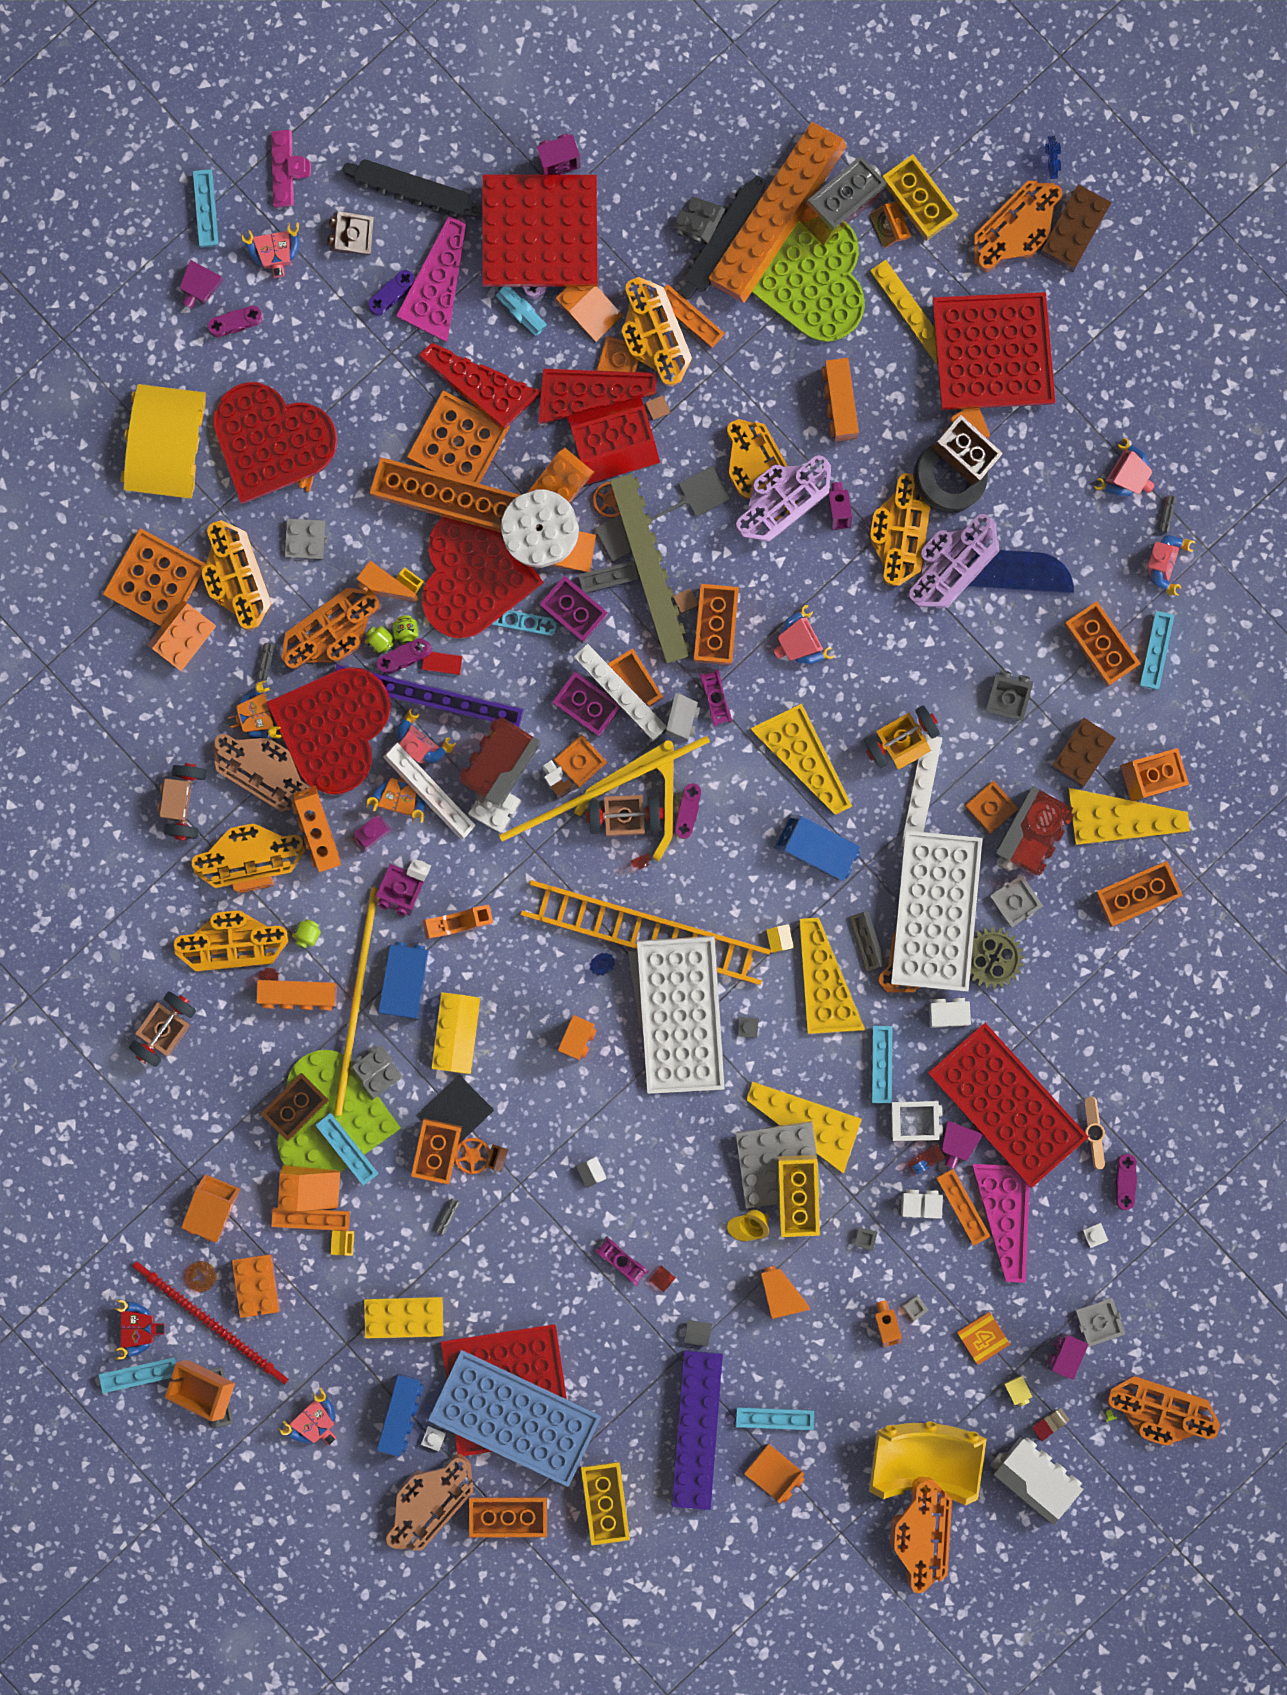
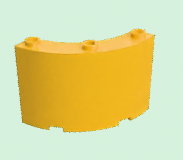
(163, 441)
(928, 1450)

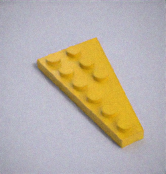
(800, 749)
(1111, 818)
(826, 992)
(832, 1129)

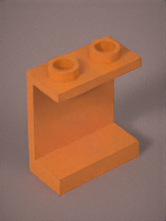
(775, 1474)

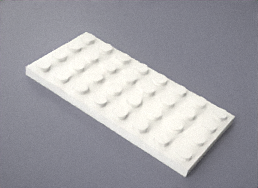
(936, 911)
(680, 1014)

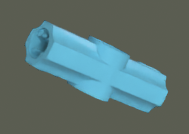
(521, 310)

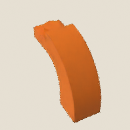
(457, 922)

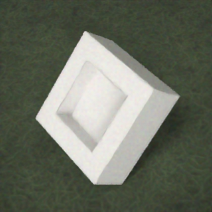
(418, 869)
(1095, 1235)
(433, 1438)

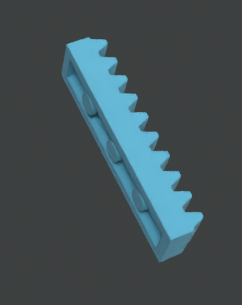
(206, 208)
(1156, 650)
(882, 1064)
(347, 1149)
(137, 1375)
(775, 1418)

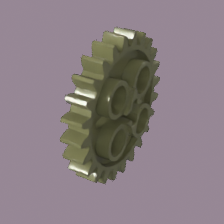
(1008, 967)

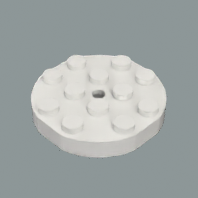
(544, 546)

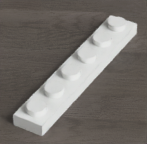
(620, 692)
(922, 788)
(429, 791)

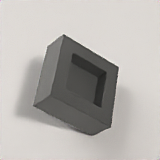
(748, 1027)
(865, 1238)

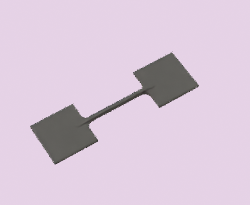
(701, 492)

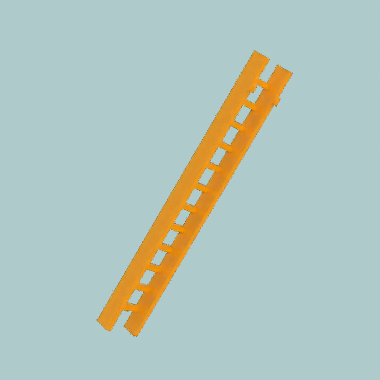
(640, 915)

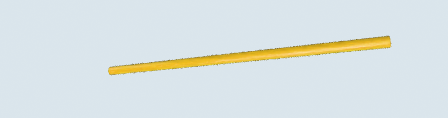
(604, 788)
(356, 1002)

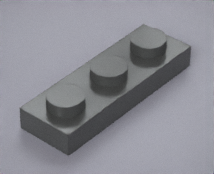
(608, 577)
(867, 941)

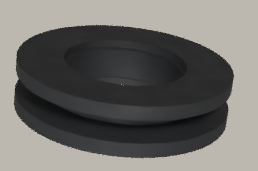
(934, 495)

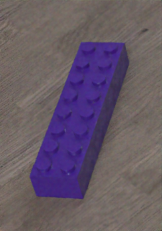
(697, 1430)

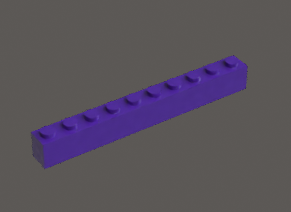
(448, 699)

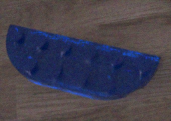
(1024, 572)

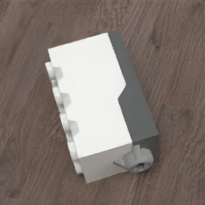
(1036, 1479)

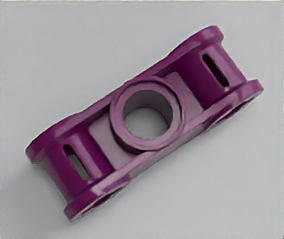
(235, 321)
(404, 656)
(720, 708)
(688, 811)
(1126, 1181)
(631, 1266)

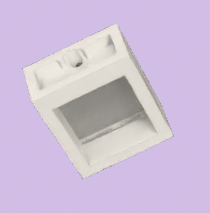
(916, 1121)

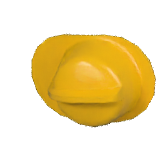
(749, 1226)

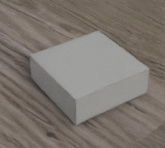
(915, 1308)

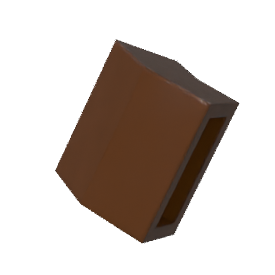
(496, 1158)

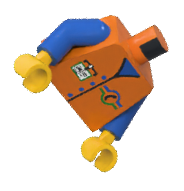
(255, 714)
(399, 798)

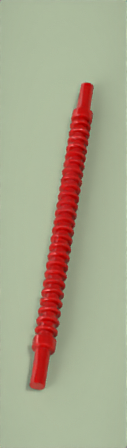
(152, 1278)

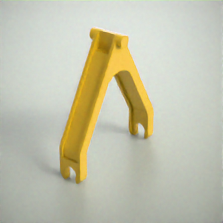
(667, 771)

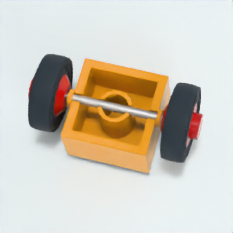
(903, 739)

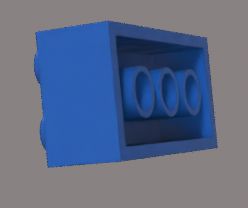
(399, 1415)

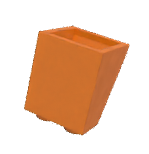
(210, 1208)
(781, 1294)

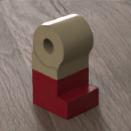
(1049, 1424)

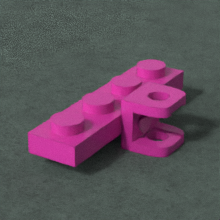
(285, 168)

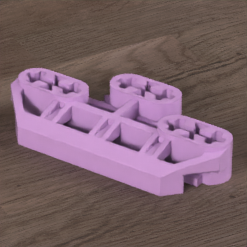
(784, 493)
(951, 558)

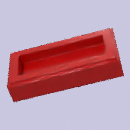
(442, 663)

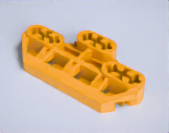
(651, 329)
(752, 461)
(898, 527)
(230, 572)
(248, 852)
(227, 940)

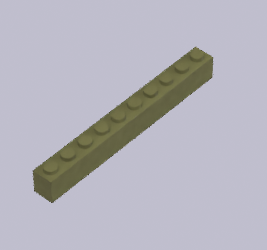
(649, 568)

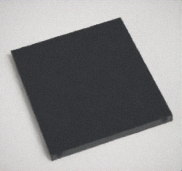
(458, 1106)

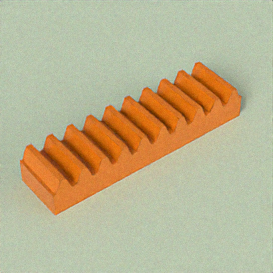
(693, 318)
(963, 1207)
(311, 1219)

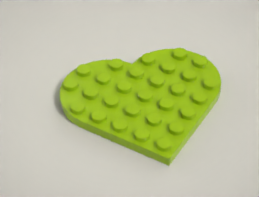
(815, 284)
(363, 1119)

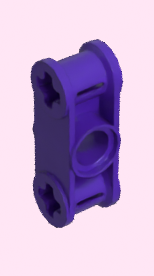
(391, 293)

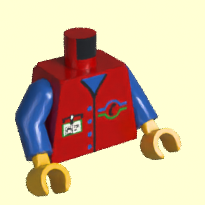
(136, 1329)

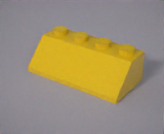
(456, 1033)

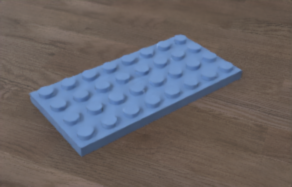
(514, 1418)

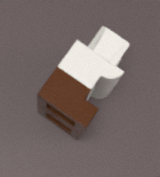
(555, 782)

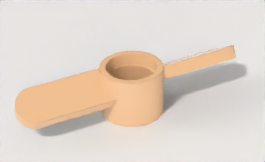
(1093, 1120)

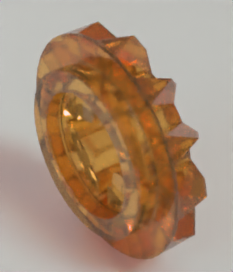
(209, 1279)

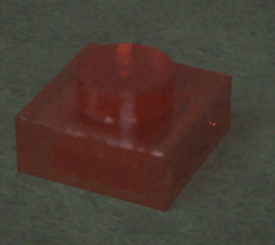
(641, 862)
(269, 974)
(662, 1278)

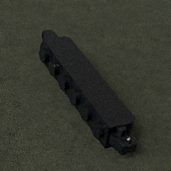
(412, 188)
(727, 229)

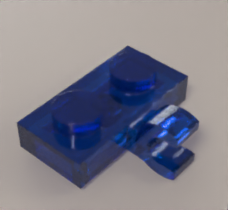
(1052, 149)

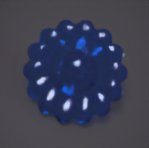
(602, 964)

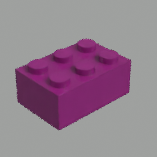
(558, 155)
(573, 609)
(586, 704)
(1066, 1356)

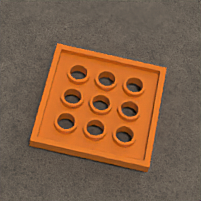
(462, 454)
(134, 557)

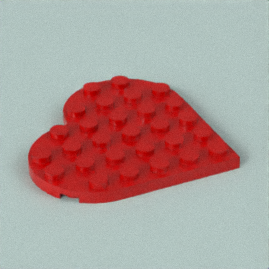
(271, 441)
(472, 579)
(331, 726)

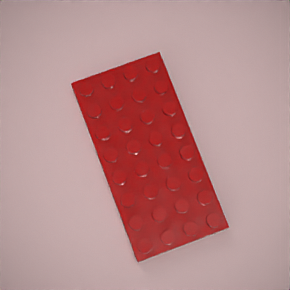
(1008, 1105)

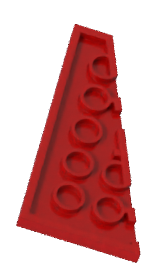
(484, 387)
(581, 391)

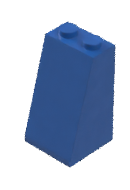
(817, 847)
(404, 981)

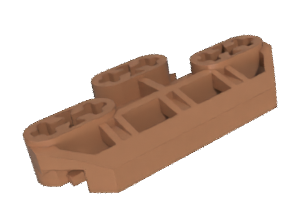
(267, 769)
(428, 1498)

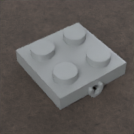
(305, 538)
(1016, 901)
(1100, 1322)

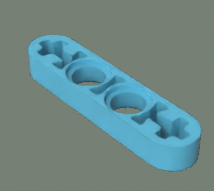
(519, 624)

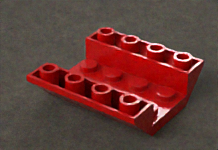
(614, 439)

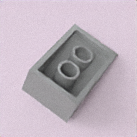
(682, 717)

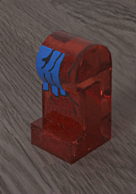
(926, 1160)

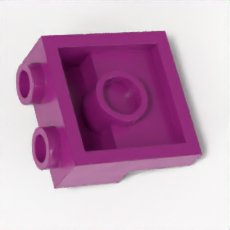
(398, 891)

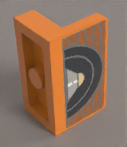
(890, 224)

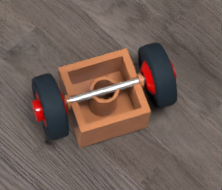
(176, 801)
(624, 815)
(162, 1029)

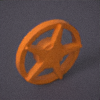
(609, 501)
(472, 1155)

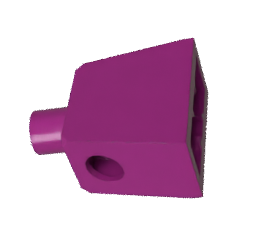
(199, 284)
(839, 507)
(371, 833)
(958, 1143)

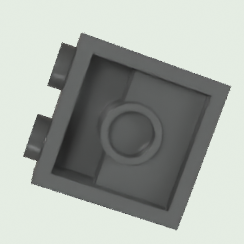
(698, 220)
(1009, 695)
(375, 1071)

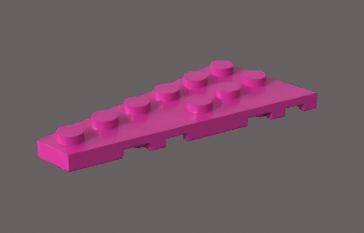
(433, 291)
(1007, 1208)

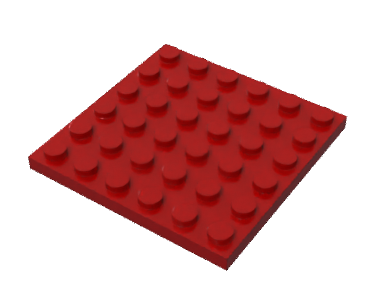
(540, 231)
(993, 351)
(523, 1352)

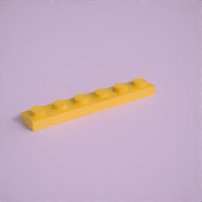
(906, 306)

